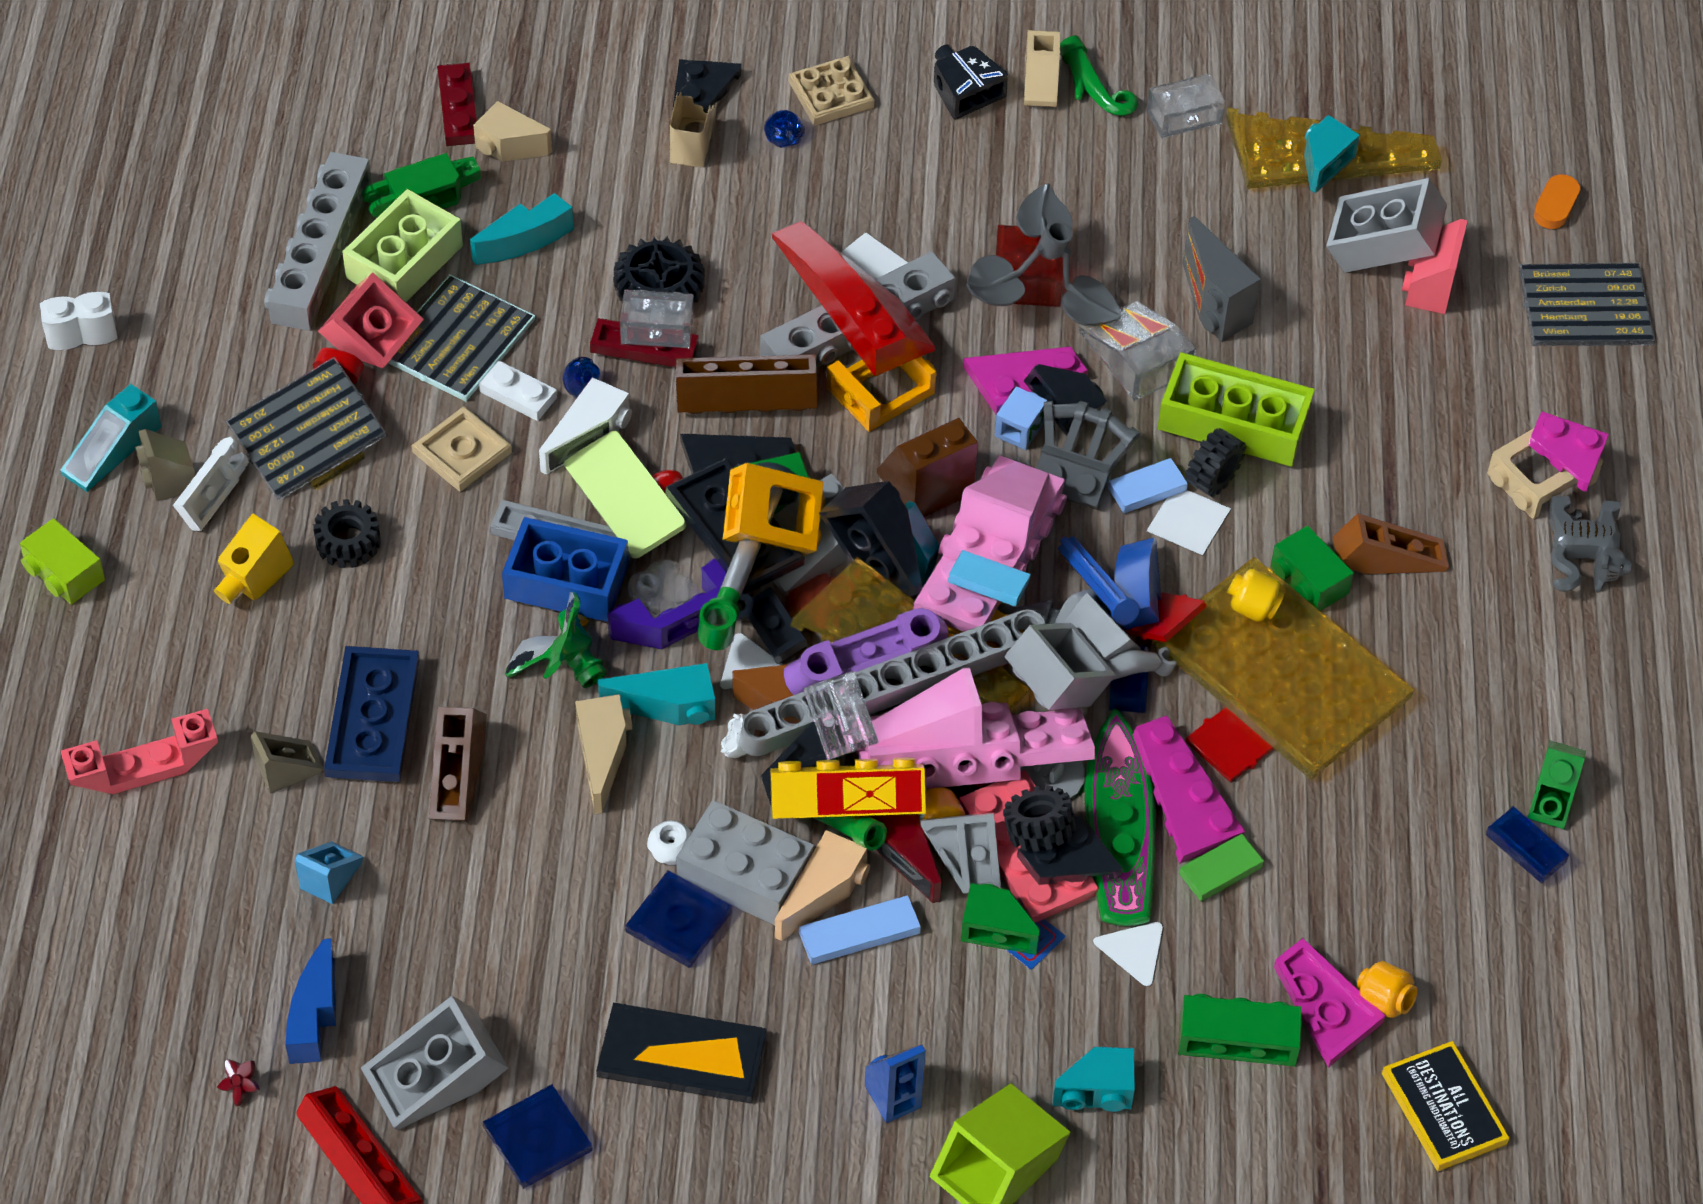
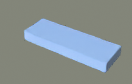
(859, 930)

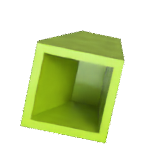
(998, 1149)

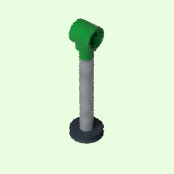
(724, 608)

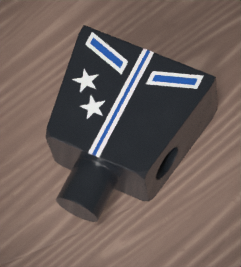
(968, 80)

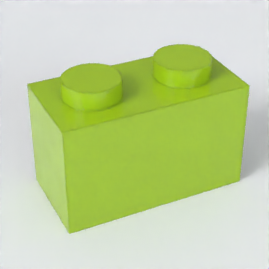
(61, 561)

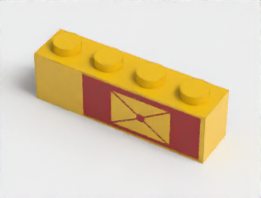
(847, 790)

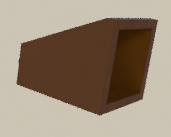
(933, 467)

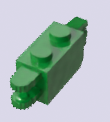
(432, 179)

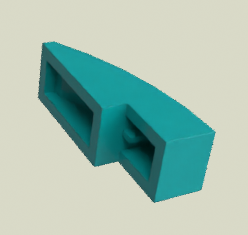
(523, 231)

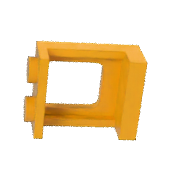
(848, 390)
(749, 506)

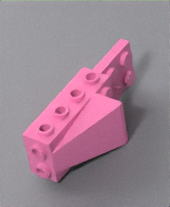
(998, 520)
(952, 726)

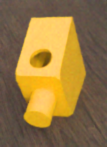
(253, 561)

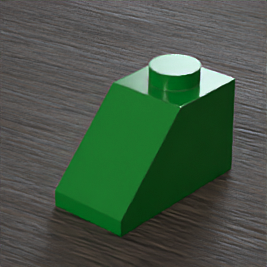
(998, 920)

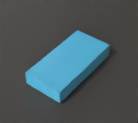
(989, 578)

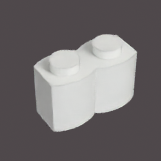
(78, 320)

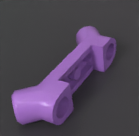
(865, 649)

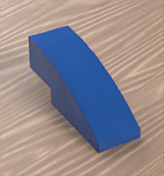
(1140, 579)
(312, 1006)

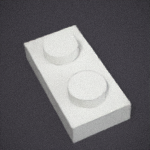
(518, 390)

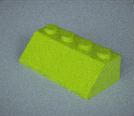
(1248, 405)

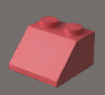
(1433, 275)
(371, 322)

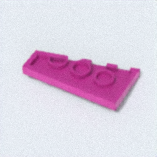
(1190, 801)

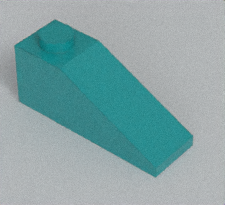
(666, 695)

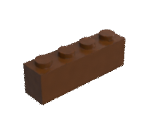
(746, 383)

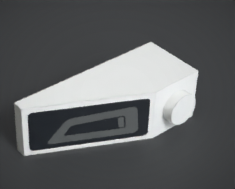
(592, 415)

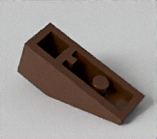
(456, 761)

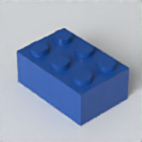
(560, 559)

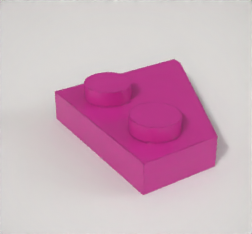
(1569, 446)

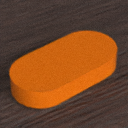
(1556, 201)

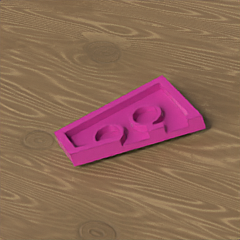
(1328, 1001)

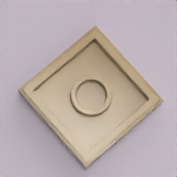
(461, 448)

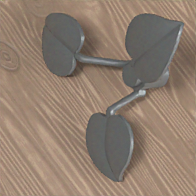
(1046, 217)

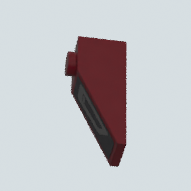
(909, 853)

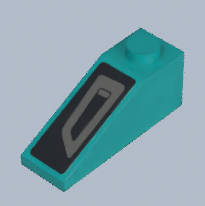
(112, 437)

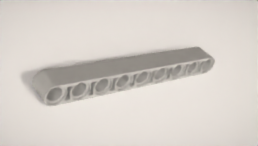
(903, 669)

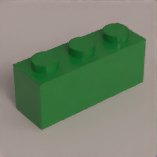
(1239, 1030)

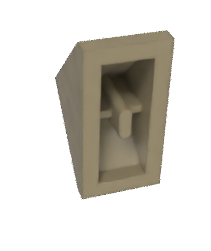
(284, 760)

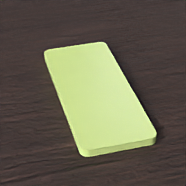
(625, 494)

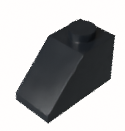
(1064, 388)

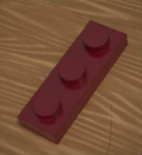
(457, 103)
(607, 341)

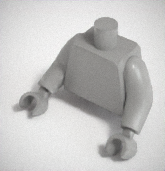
(1109, 639)

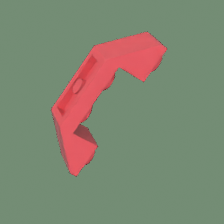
(142, 763)

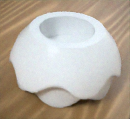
(731, 743)
(660, 835)

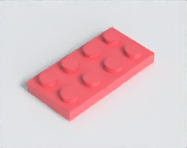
(1035, 899)

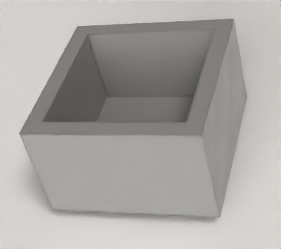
(1059, 666)

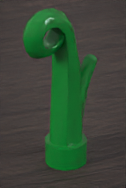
(1075, 55)
(864, 830)

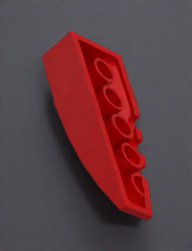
(859, 305)

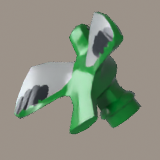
(568, 648)

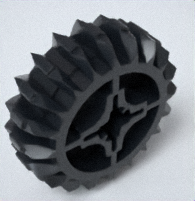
(644, 264)

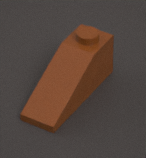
(1386, 548)

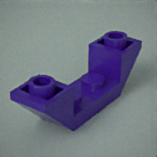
(636, 625)

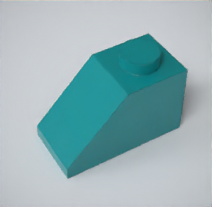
(1328, 150)

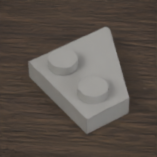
(966, 847)

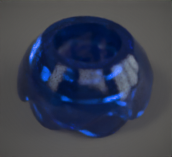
(784, 128)
(578, 374)

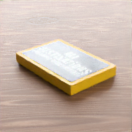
(1445, 1106)

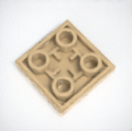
(831, 90)

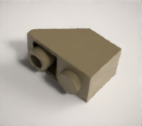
(166, 463)

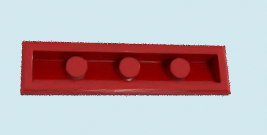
(354, 1149)

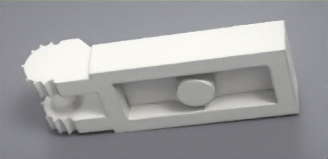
(211, 485)

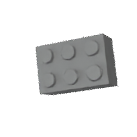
(1387, 225)
(743, 860)

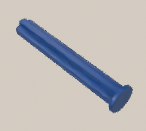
(1123, 609)

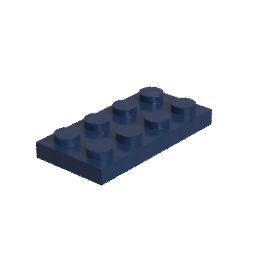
(372, 714)

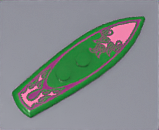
(1124, 818)

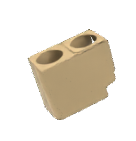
(686, 146)

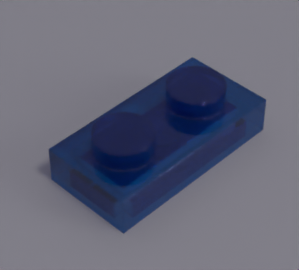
(1527, 844)

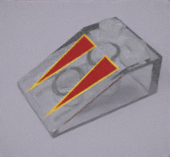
(1139, 348)

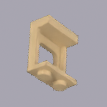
(1524, 493)

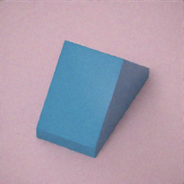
(326, 870)

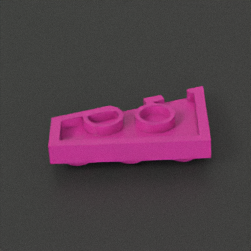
(1001, 373)

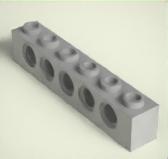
(318, 241)
(918, 284)

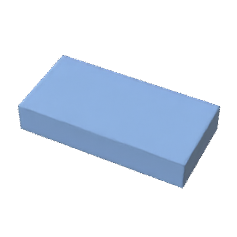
(1147, 485)

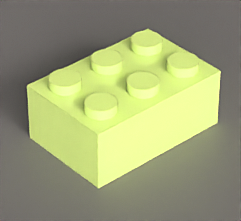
(404, 245)

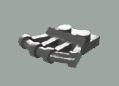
(1083, 475)

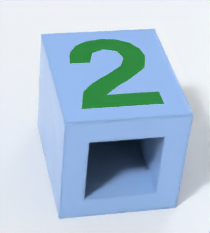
(1020, 418)

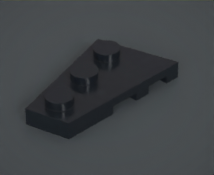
(705, 450)

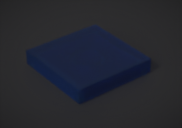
(678, 919)
(537, 1136)

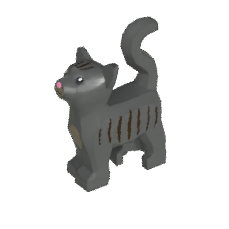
(1586, 540)

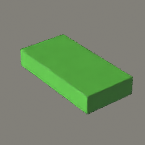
(1221, 867)

